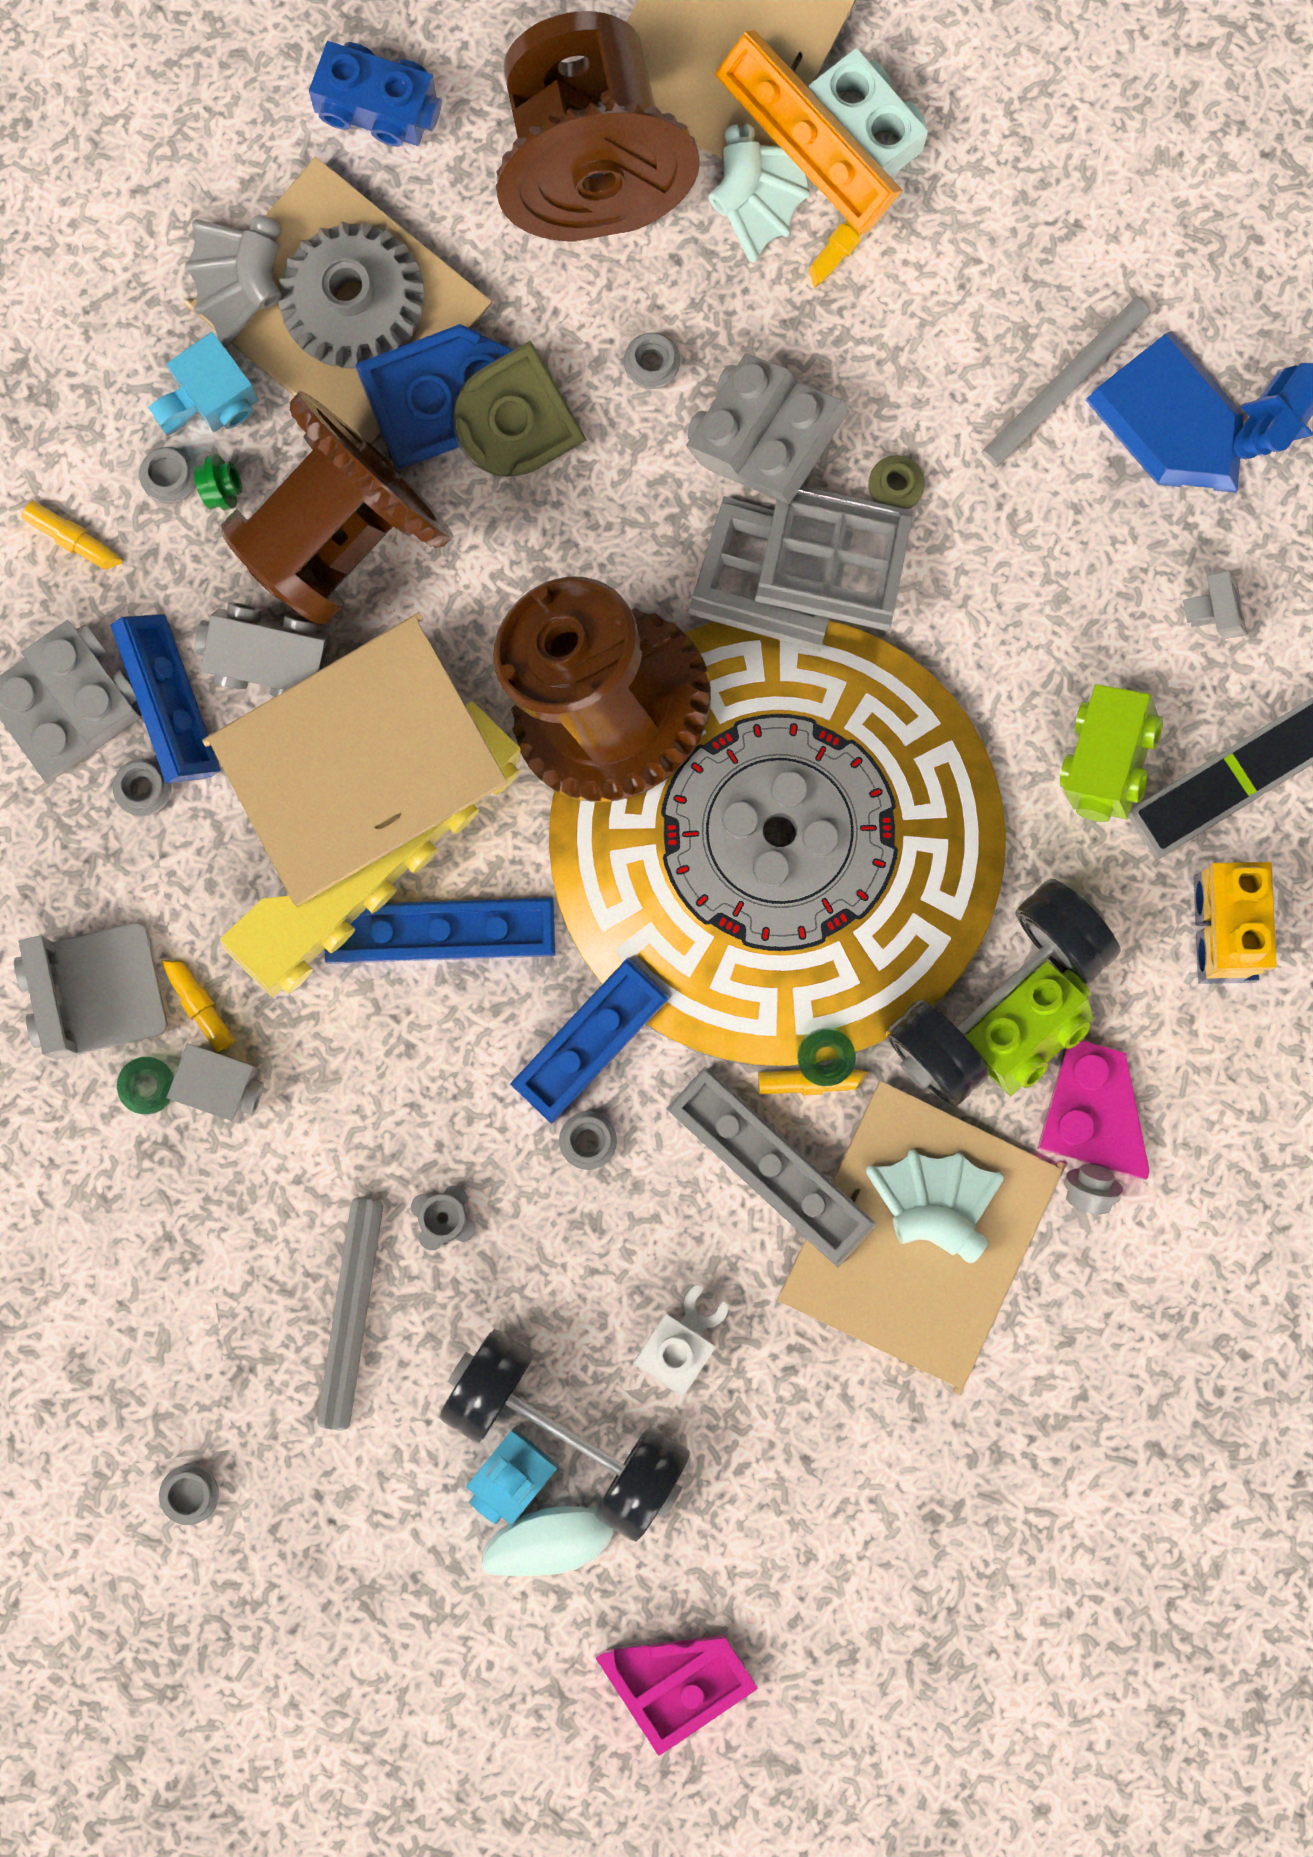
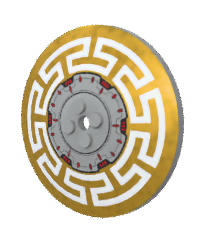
(847, 921)

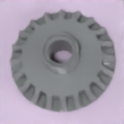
(373, 321)

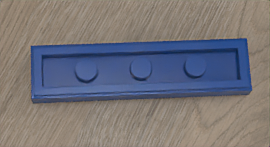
(451, 931)

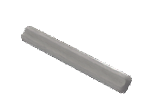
(350, 1314)

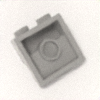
(764, 428)
(63, 700)

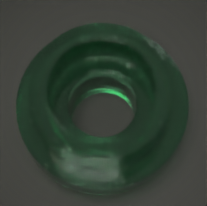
(838, 1069)
(128, 1081)

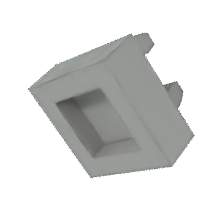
(1220, 607)

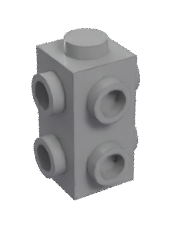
(248, 648)

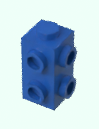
(374, 94)

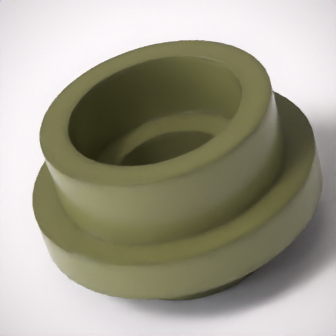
(901, 465)

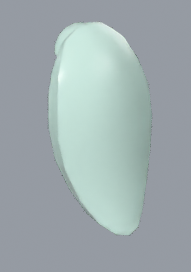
(546, 1542)

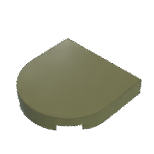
(513, 416)

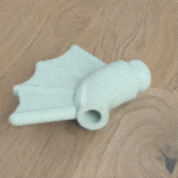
(757, 190)
(937, 1200)

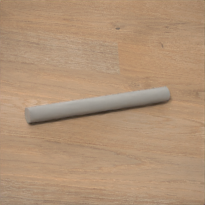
(1065, 382)

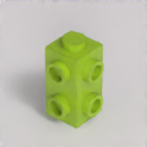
(1111, 753)
(1032, 1027)

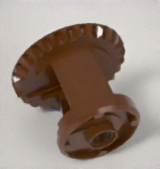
(571, 137)
(327, 516)
(599, 690)

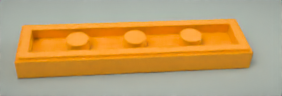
(807, 131)

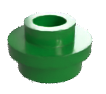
(217, 483)

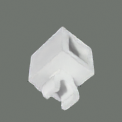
(676, 1348)

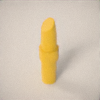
(840, 244)
(70, 535)
(198, 1005)
(795, 1082)

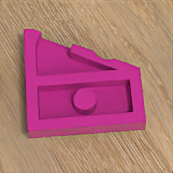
(1095, 1112)
(677, 1685)

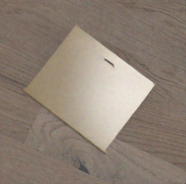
(692, 38)
(324, 201)
(356, 760)
(915, 1294)

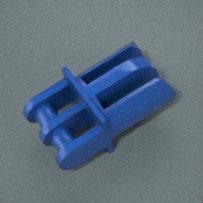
(1278, 414)

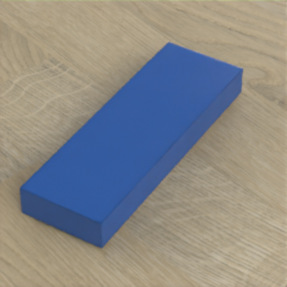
(165, 697)
(590, 1040)

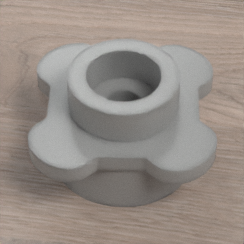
(429, 1208)

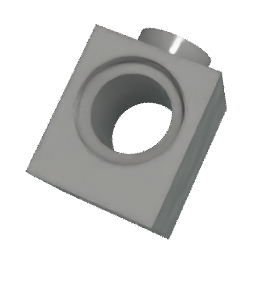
(216, 1084)

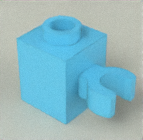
(208, 385)
(510, 1478)

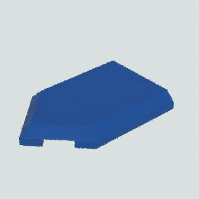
(417, 388)
(1172, 417)

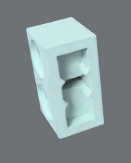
(876, 113)

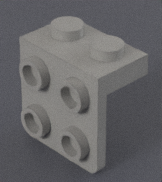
(90, 991)

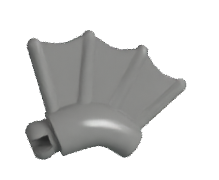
(234, 273)

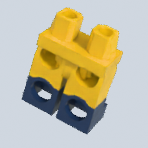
(1239, 916)

